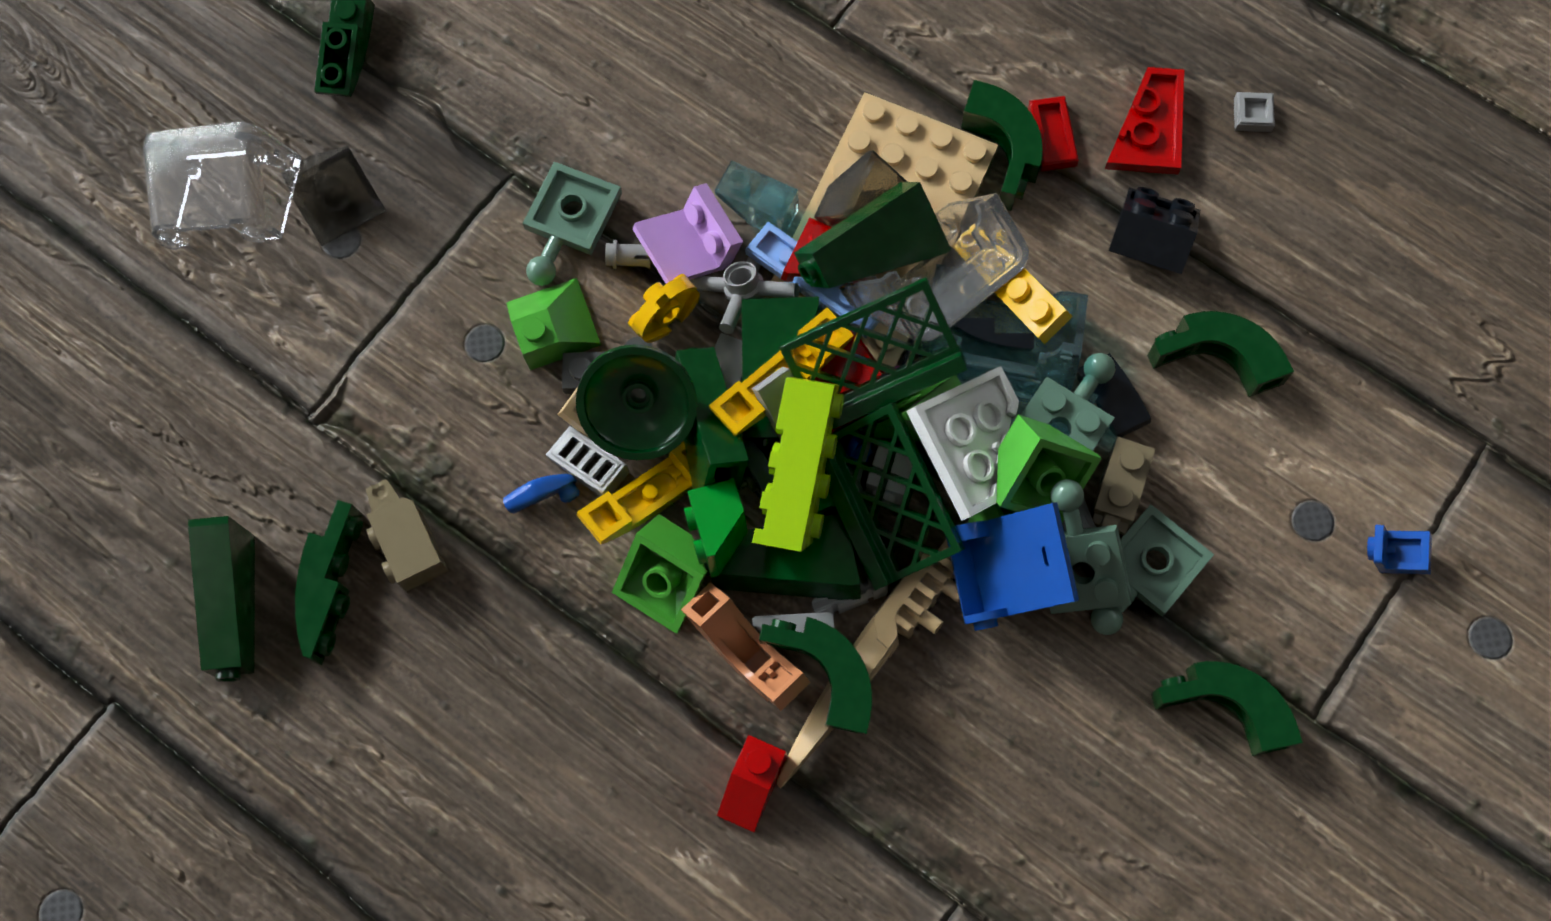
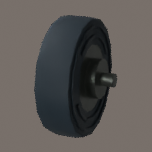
(757, 470)

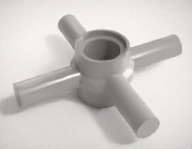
(743, 282)

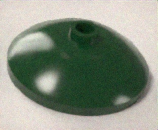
(634, 425)

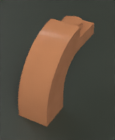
(739, 646)

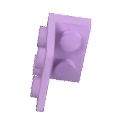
(690, 239)

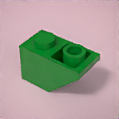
(719, 521)

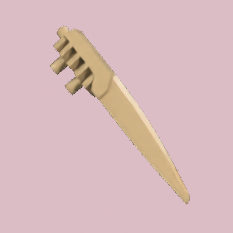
(899, 614)

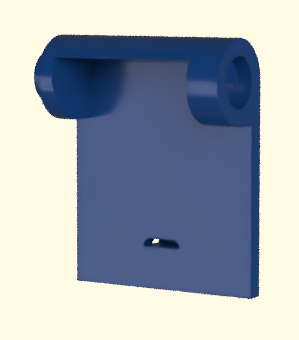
(1013, 566)

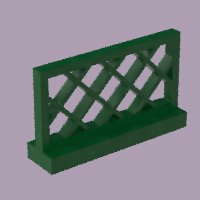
(896, 382)
(861, 518)

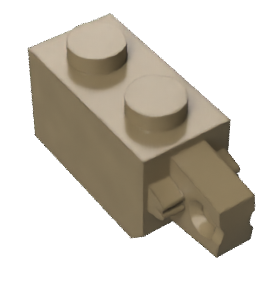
(1121, 484)
(403, 537)

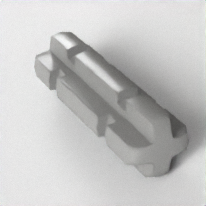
(823, 605)

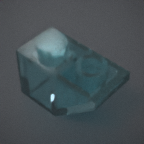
(758, 197)

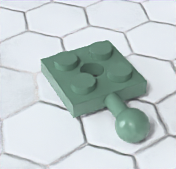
(575, 231)
(1058, 404)
(1095, 546)
(1154, 587)

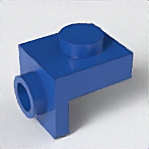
(1400, 551)

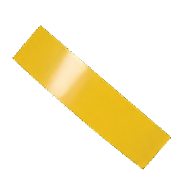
(739, 406)
(639, 500)

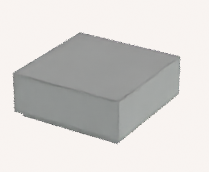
(1254, 112)

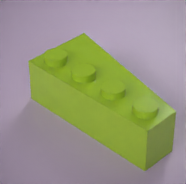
(799, 464)

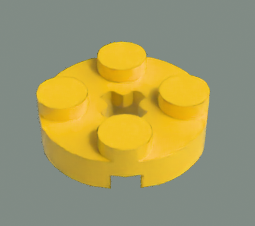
(663, 306)

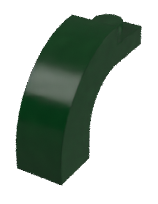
(1009, 123)
(1232, 338)
(846, 671)
(1250, 697)

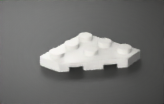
(964, 435)

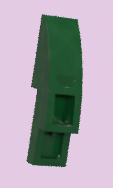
(343, 46)
(318, 595)

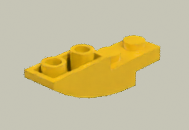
(1034, 305)

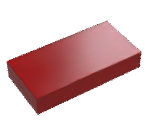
(1056, 133)

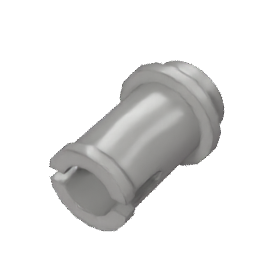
(626, 255)

